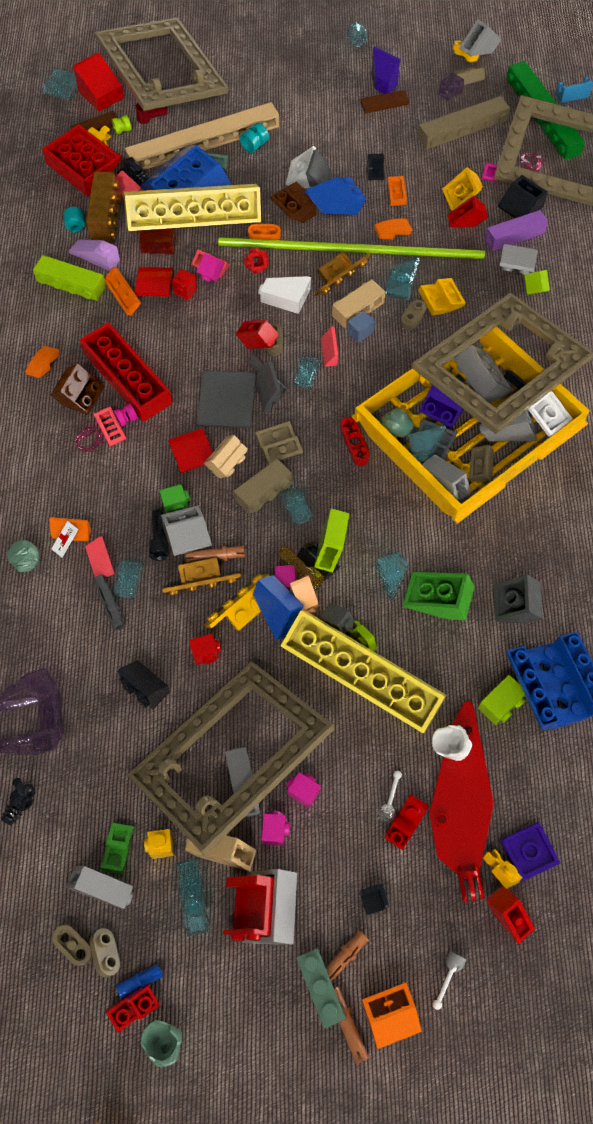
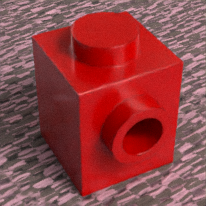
(184, 284)
(205, 649)

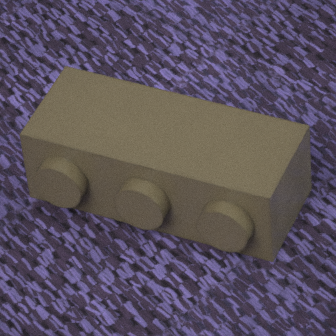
(263, 486)

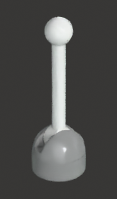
(454, 963)

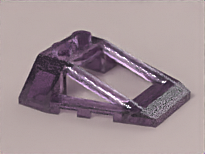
(50, 714)

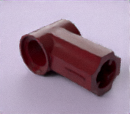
(144, 117)

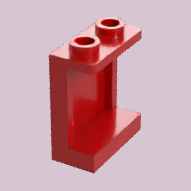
(252, 907)

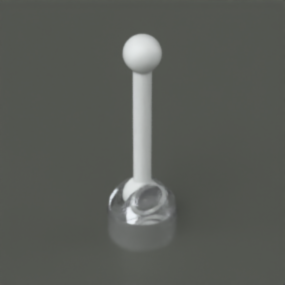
(387, 812)

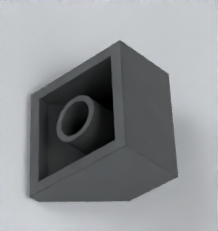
(518, 600)

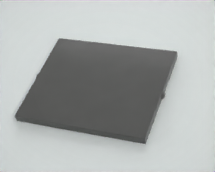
(226, 399)

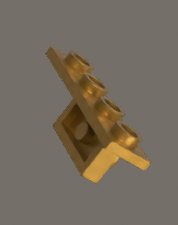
(336, 269)
(198, 574)

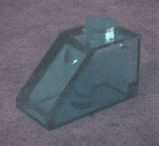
(425, 443)
(392, 573)

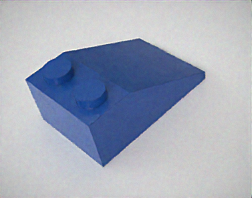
(337, 196)

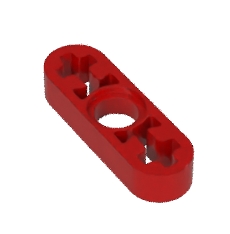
(353, 449)

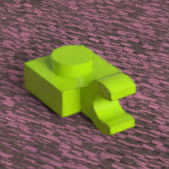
(364, 636)

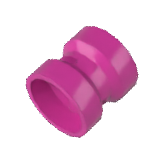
(125, 414)

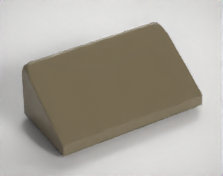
(471, 74)
(481, 464)

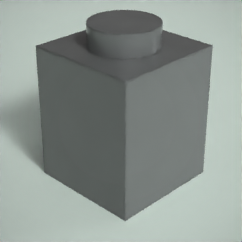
(337, 617)

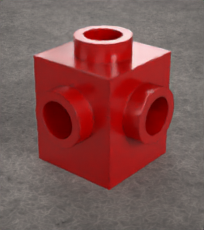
(262, 260)

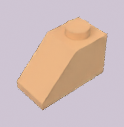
(304, 592)

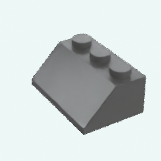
(483, 374)
(282, 907)

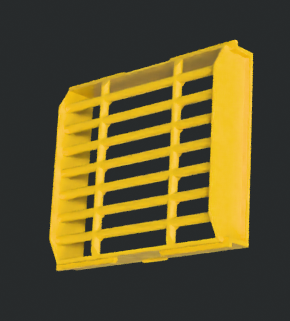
(509, 357)

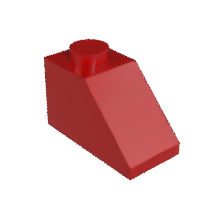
(468, 214)
(510, 914)

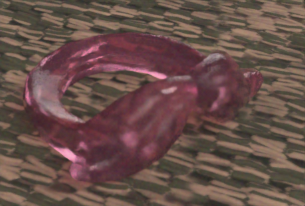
(528, 165)
(86, 432)

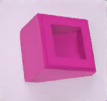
(489, 172)

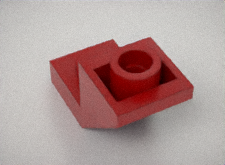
(406, 822)

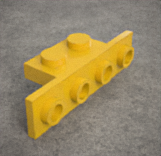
(240, 609)

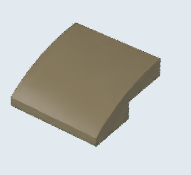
(278, 442)

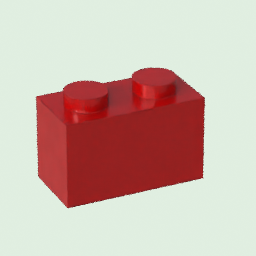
(257, 334)

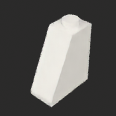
(285, 292)

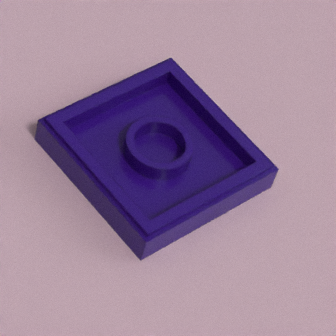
(530, 851)

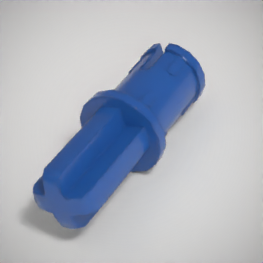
(139, 980)

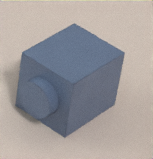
(361, 326)

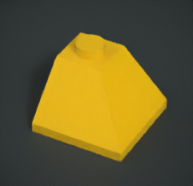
(462, 188)

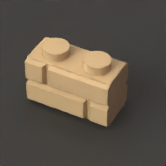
(226, 457)

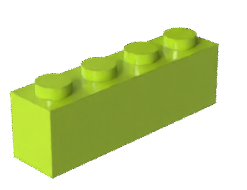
(69, 278)

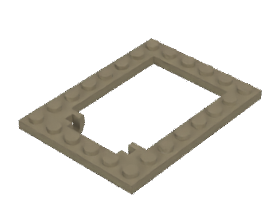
(150, 94)
(506, 168)
(565, 354)
(209, 827)

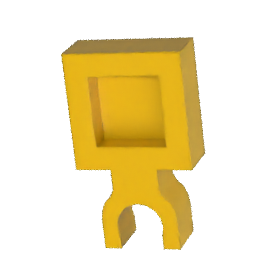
(503, 871)

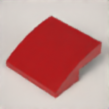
(154, 281)
(190, 450)

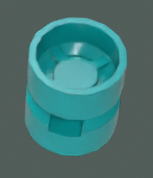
(254, 137)

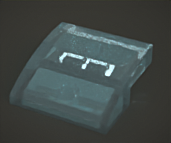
(61, 84)

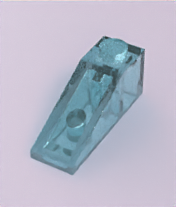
(193, 898)

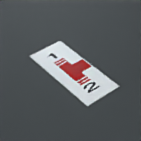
(64, 539)

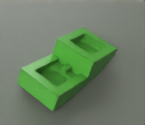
(117, 848)

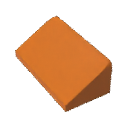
(58, 524)

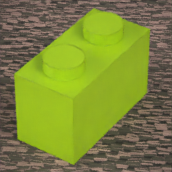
(502, 701)

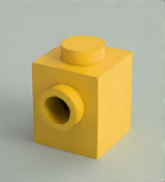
(159, 844)

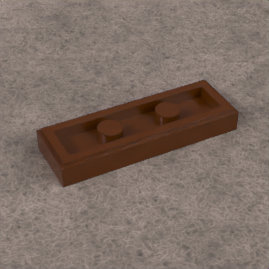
(384, 101)
(98, 122)

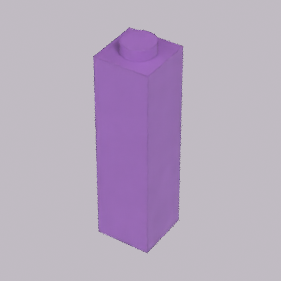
(516, 230)

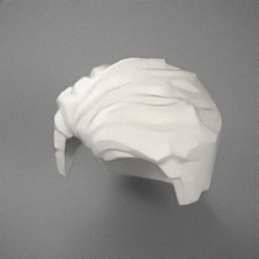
(451, 742)

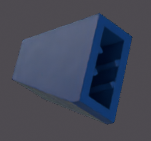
(277, 605)

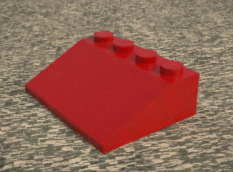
(78, 156)

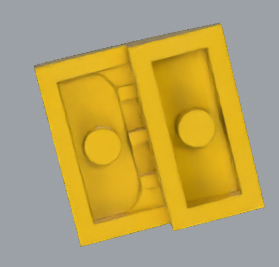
(441, 296)

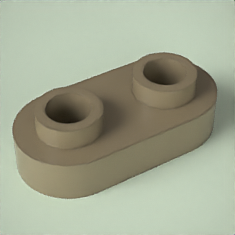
(416, 312)
(278, 348)
(72, 946)
(103, 952)

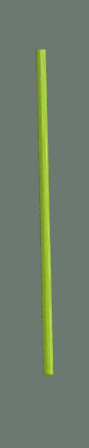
(353, 248)

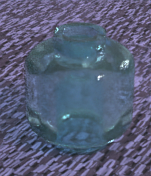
(357, 34)

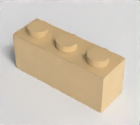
(365, 298)

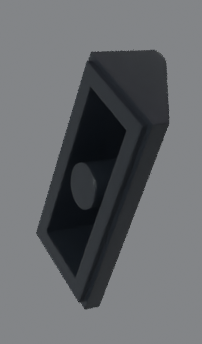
(308, 556)

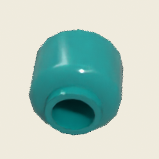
(74, 219)

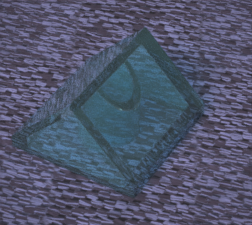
(402, 279)

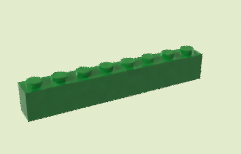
(526, 83)

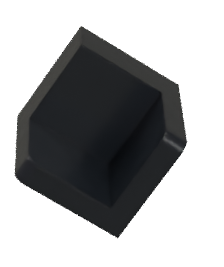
(375, 166)
(374, 899)

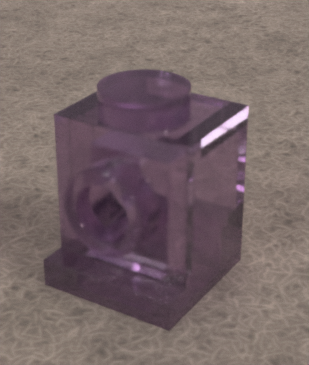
(451, 86)

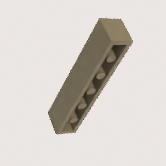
(463, 122)

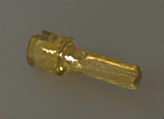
(301, 568)

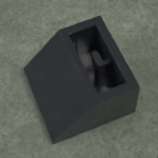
(523, 198)
(143, 683)

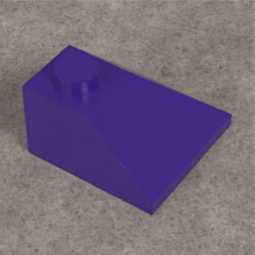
(384, 70)

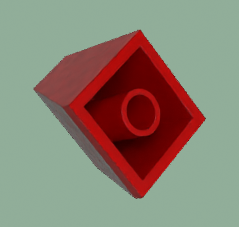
(97, 82)

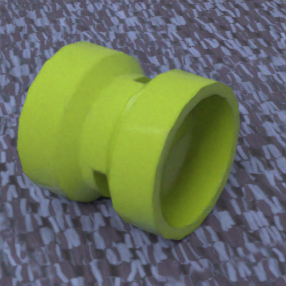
(121, 124)

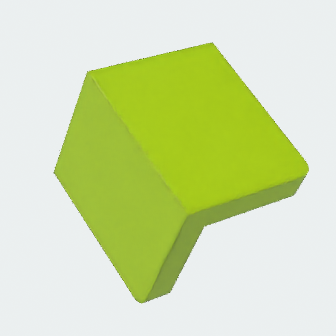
(537, 282)

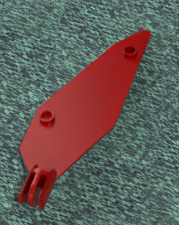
(463, 809)

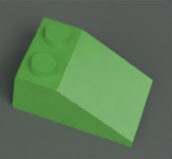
(440, 594)

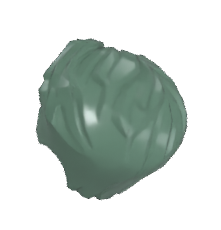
(397, 422)
(23, 555)
(161, 1043)

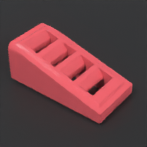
(104, 414)

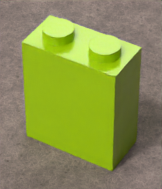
(332, 540)

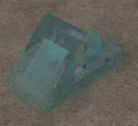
(307, 371)
(296, 505)
(128, 578)

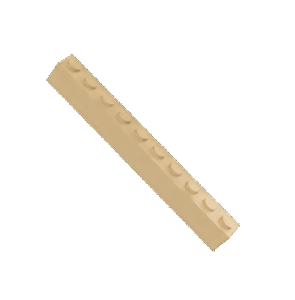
(205, 135)

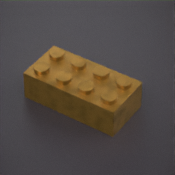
(103, 207)

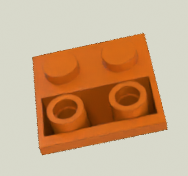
(391, 1015)

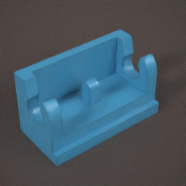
(574, 92)

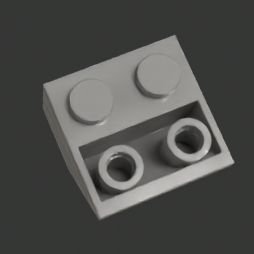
(518, 258)
(186, 530)

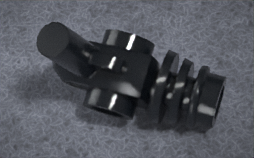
(134, 170)
(20, 799)

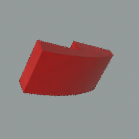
(131, 1007)

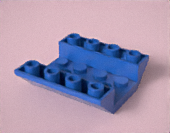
(180, 172)
(567, 680)

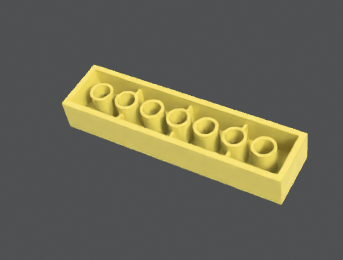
(192, 207)
(363, 671)

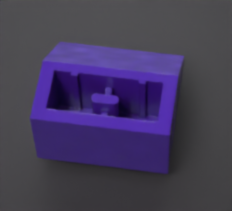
(441, 407)

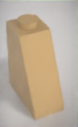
(227, 851)

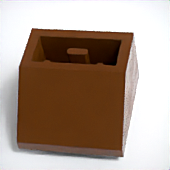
(295, 203)
(77, 389)

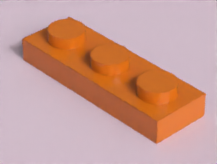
(122, 291)

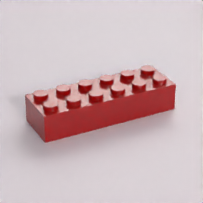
(126, 371)

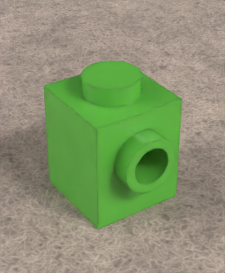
(174, 498)

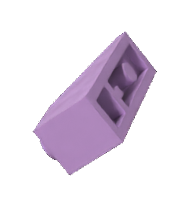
(96, 252)

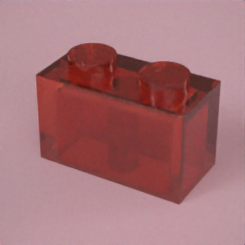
(157, 241)

